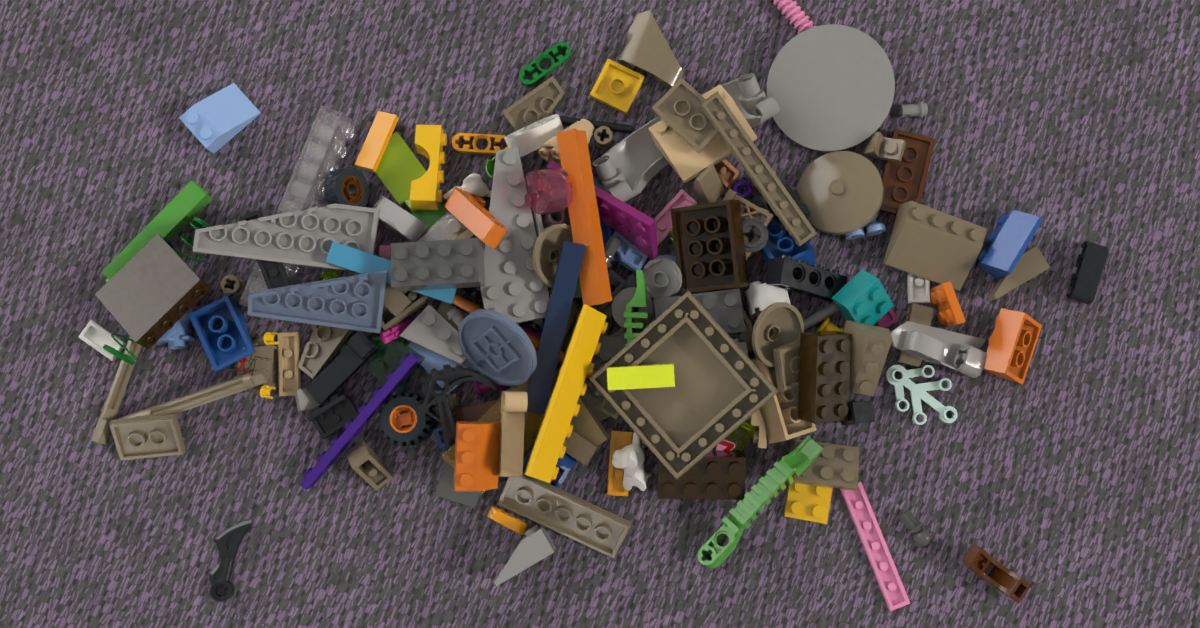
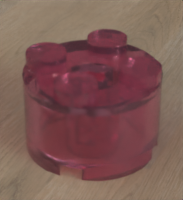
(548, 190)

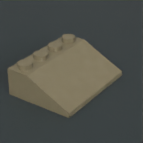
(933, 244)

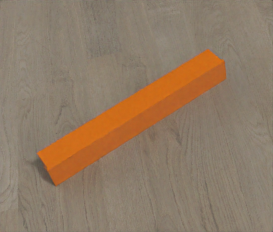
(585, 216)

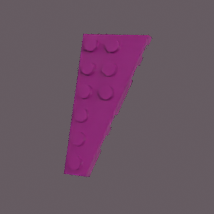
(625, 220)

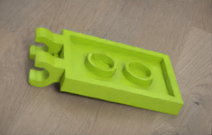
(398, 169)

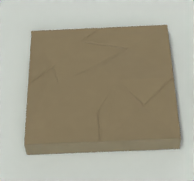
(712, 391)

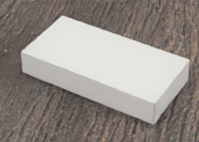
(97, 336)

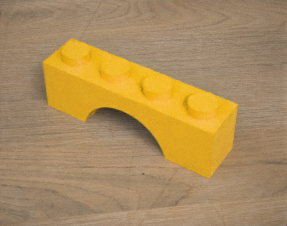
(426, 190)

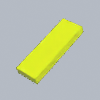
(640, 376)

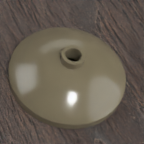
(548, 251)
(775, 327)

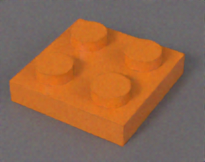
(947, 304)

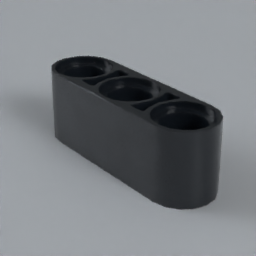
(1088, 272)

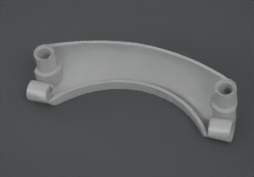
(636, 159)

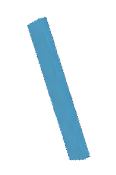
(364, 262)

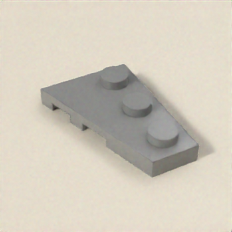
(435, 334)

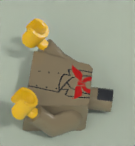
(264, 357)

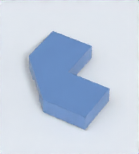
(629, 255)

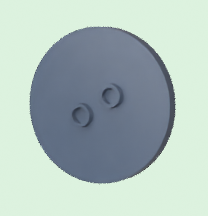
(497, 347)

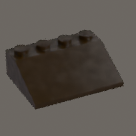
(710, 246)

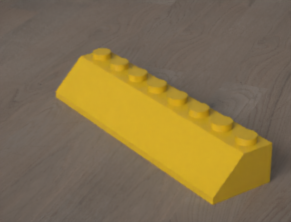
(565, 395)

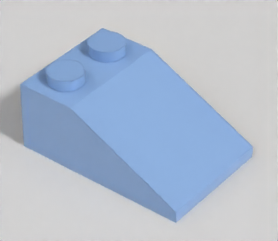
(220, 117)

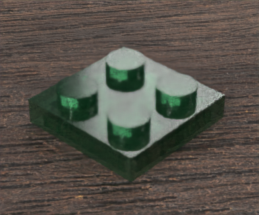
(388, 359)

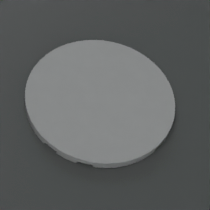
(831, 87)

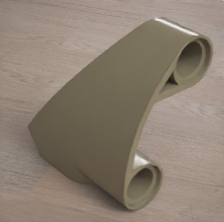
(650, 51)

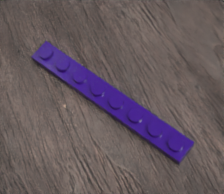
(366, 413)

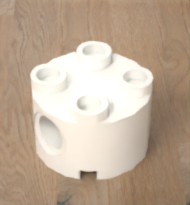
(762, 295)

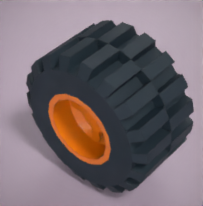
(402, 421)

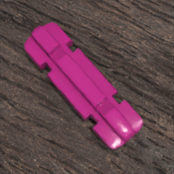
(394, 331)

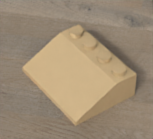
(682, 156)

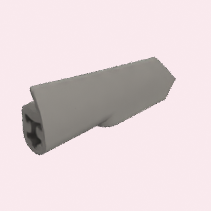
(941, 347)

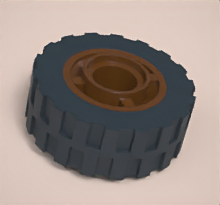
(346, 187)

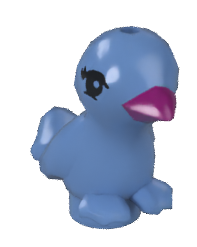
(179, 333)

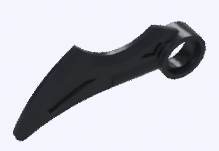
(228, 545)

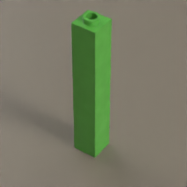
(166, 223)

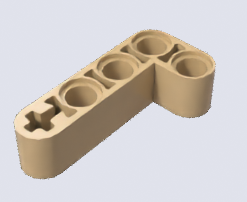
(512, 419)

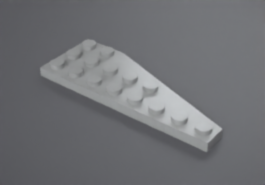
(293, 236)
(509, 269)

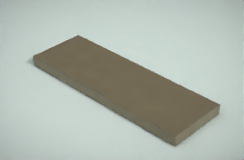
(565, 513)

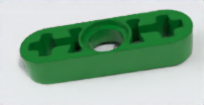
(545, 56)

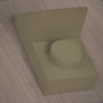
(883, 148)

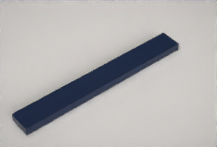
(555, 325)

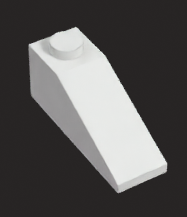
(444, 228)

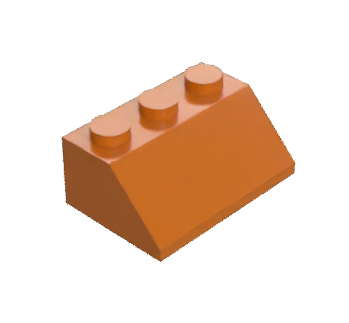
(1012, 345)
(476, 456)

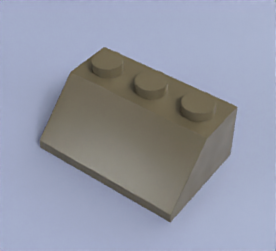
(868, 355)

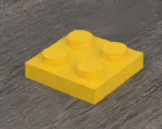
(617, 86)
(808, 502)

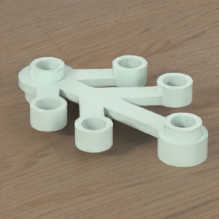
(919, 393)

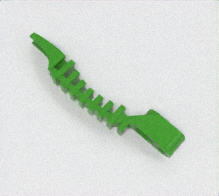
(640, 300)
(760, 494)

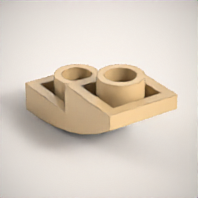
(759, 435)

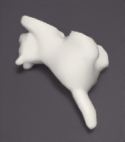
(472, 184)
(631, 460)

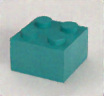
(863, 299)

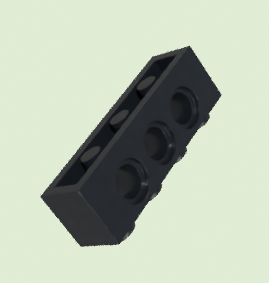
(803, 278)

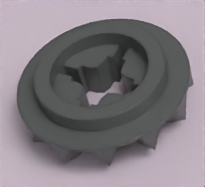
(759, 230)

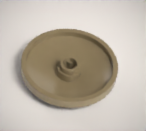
(841, 192)

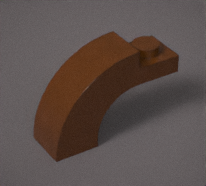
(995, 573)

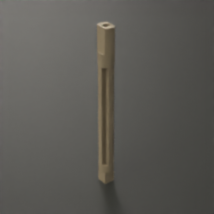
(205, 395)
(111, 407)

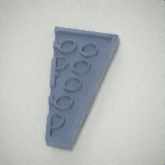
(340, 302)

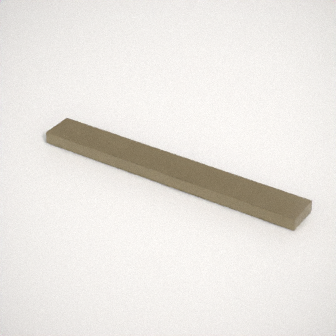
(757, 169)

